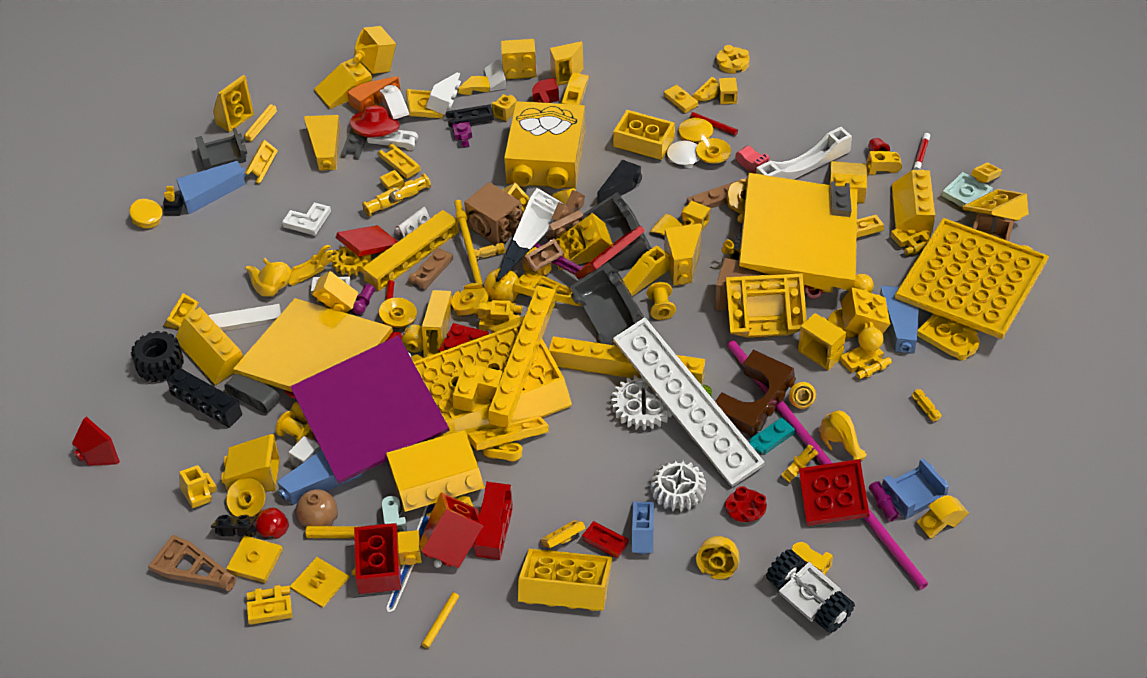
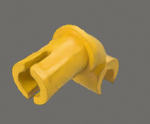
(799, 462)

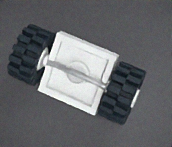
(810, 591)

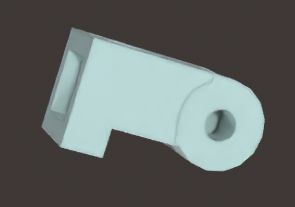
(392, 512)

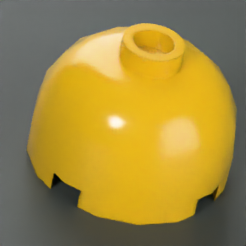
(502, 289)
(718, 557)

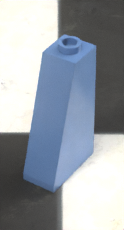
(209, 185)
(902, 319)
(310, 475)

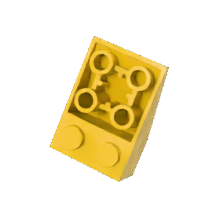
(584, 240)

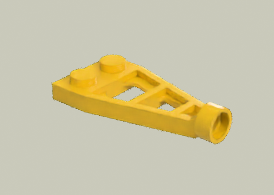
(529, 280)

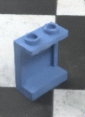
(915, 489)

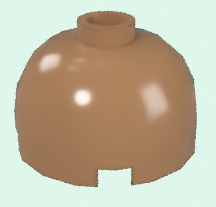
(316, 508)

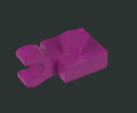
(462, 132)

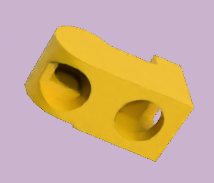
(883, 161)
(821, 562)

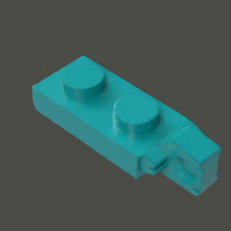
(772, 436)

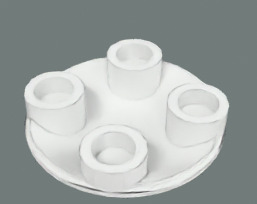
(683, 153)

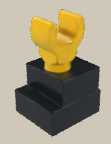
(172, 202)

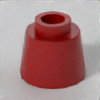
(878, 144)

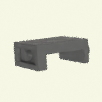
(222, 150)

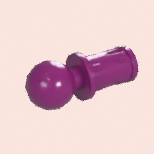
(363, 299)

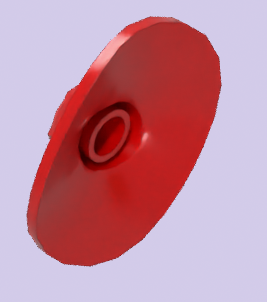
(374, 122)

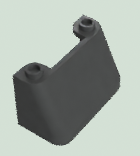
(619, 221)
(607, 302)

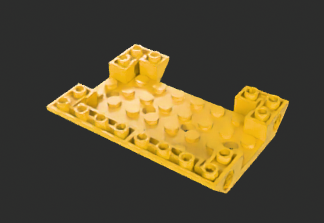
(542, 393)

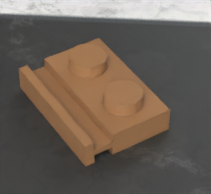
(561, 226)

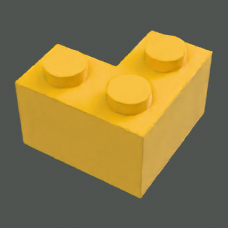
(475, 382)

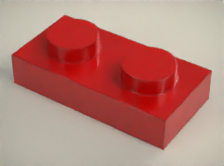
(605, 539)

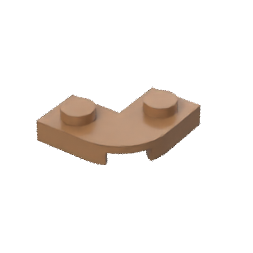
(574, 203)

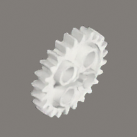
(628, 404)

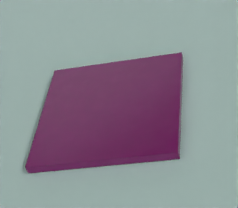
(368, 408)

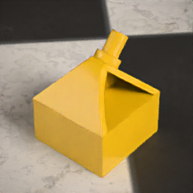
(374, 49)

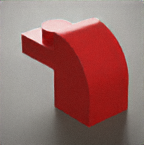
(545, 91)

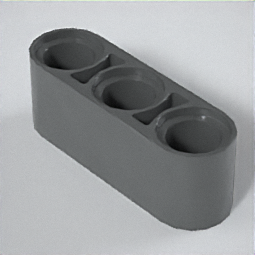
(252, 392)

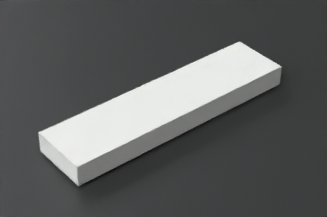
(247, 317)

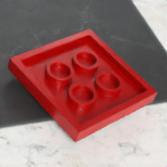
(834, 492)

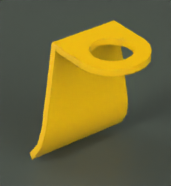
(666, 221)

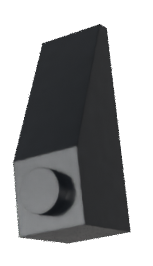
(621, 180)

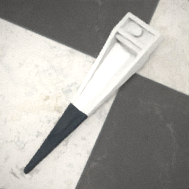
(530, 230)

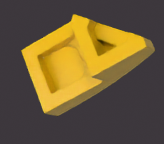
(476, 83)

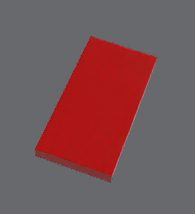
(609, 252)

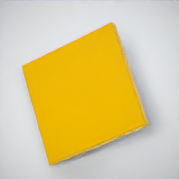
(319, 582)

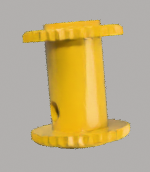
(662, 307)
(289, 425)

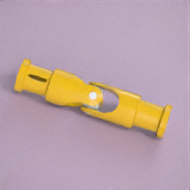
(406, 190)

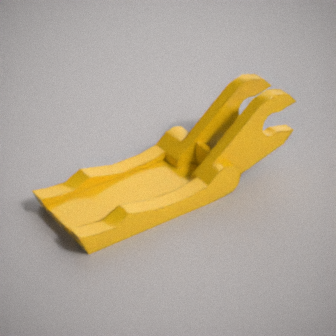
(312, 266)

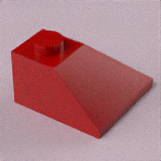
(94, 445)

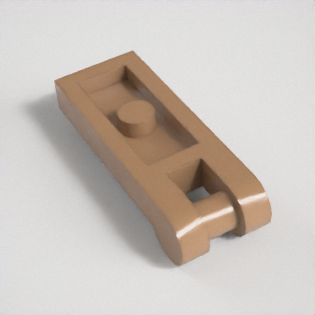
(431, 268)

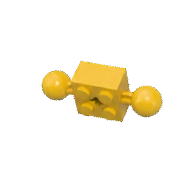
(865, 313)

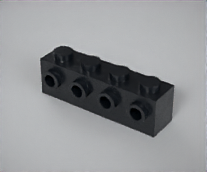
(204, 397)

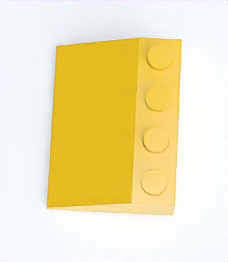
(433, 468)
(564, 579)

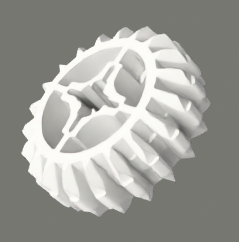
(688, 493)

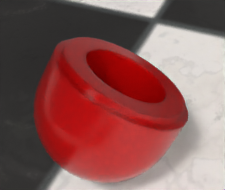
(812, 294)

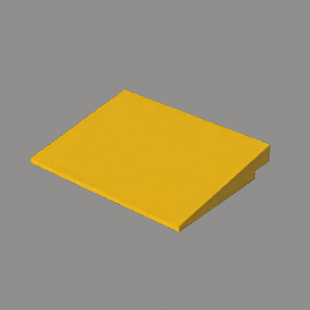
(794, 232)

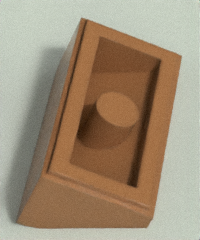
(543, 255)

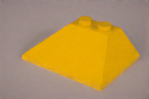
(766, 305)

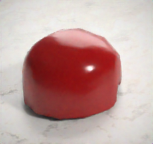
(272, 523)

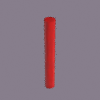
(716, 124)

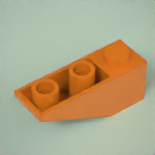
(369, 93)

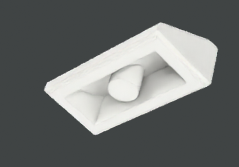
(495, 76)

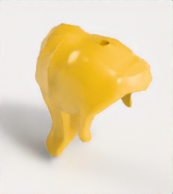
(270, 278)
(839, 428)

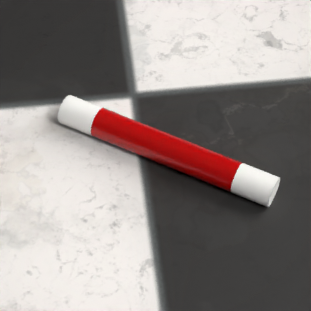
(921, 153)

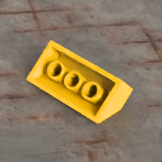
(913, 202)
(208, 346)

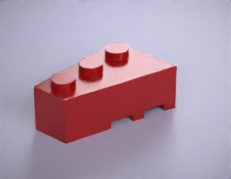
(496, 517)

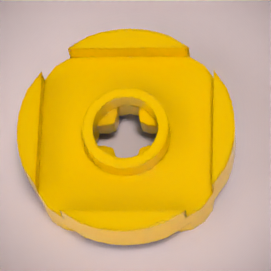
(739, 56)
(734, 195)
(467, 300)

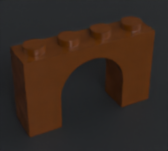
(751, 416)

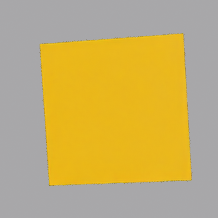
(972, 278)
(306, 342)

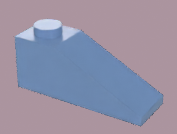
(642, 527)

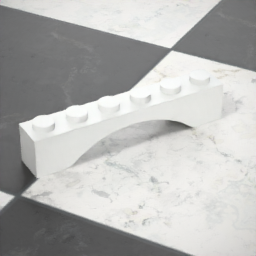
(829, 148)

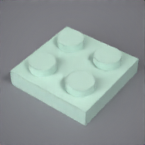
(965, 190)

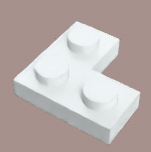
(307, 223)

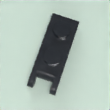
(472, 115)

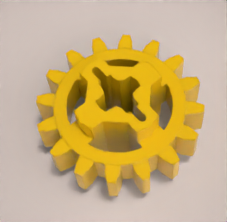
(349, 262)

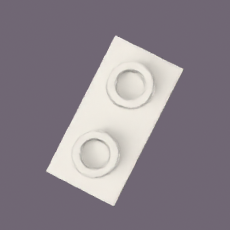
(412, 222)

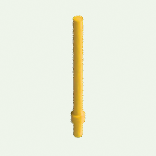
(461, 217)

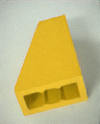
(324, 139)
(436, 321)

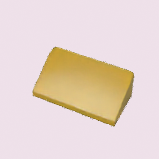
(183, 307)

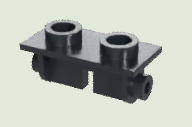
(226, 525)

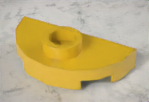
(707, 91)

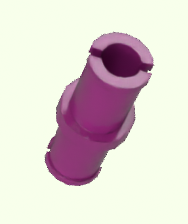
(884, 501)

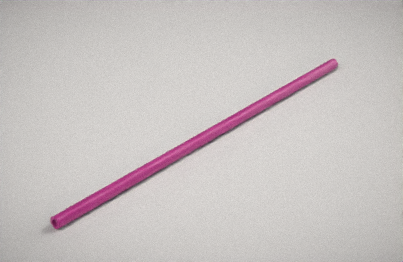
(822, 458)

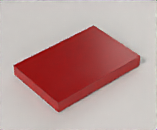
(366, 240)

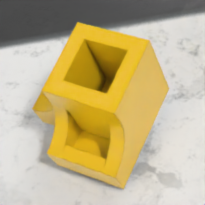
(196, 486)

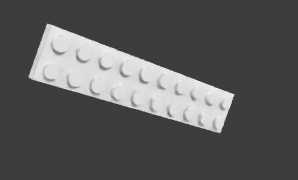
(689, 402)

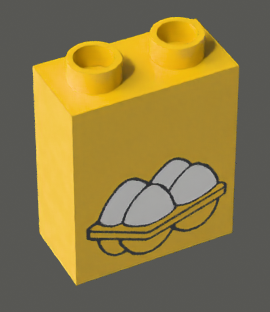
(545, 144)

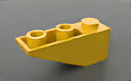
(647, 269)

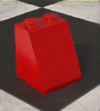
(450, 531)

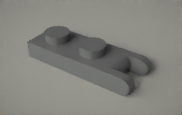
(354, 144)
(840, 200)

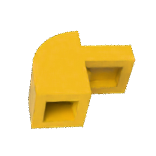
(942, 512)

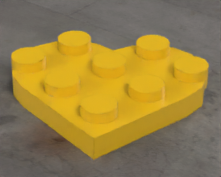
(950, 336)

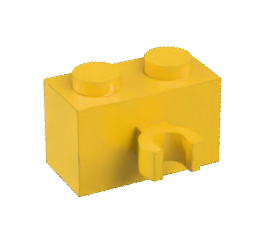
(335, 293)

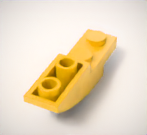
(575, 89)

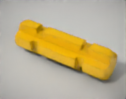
(490, 250)
(926, 405)

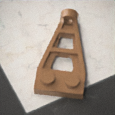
(172, 554)

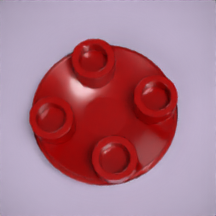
(745, 505)

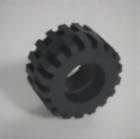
(149, 347)

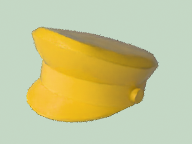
(145, 213)

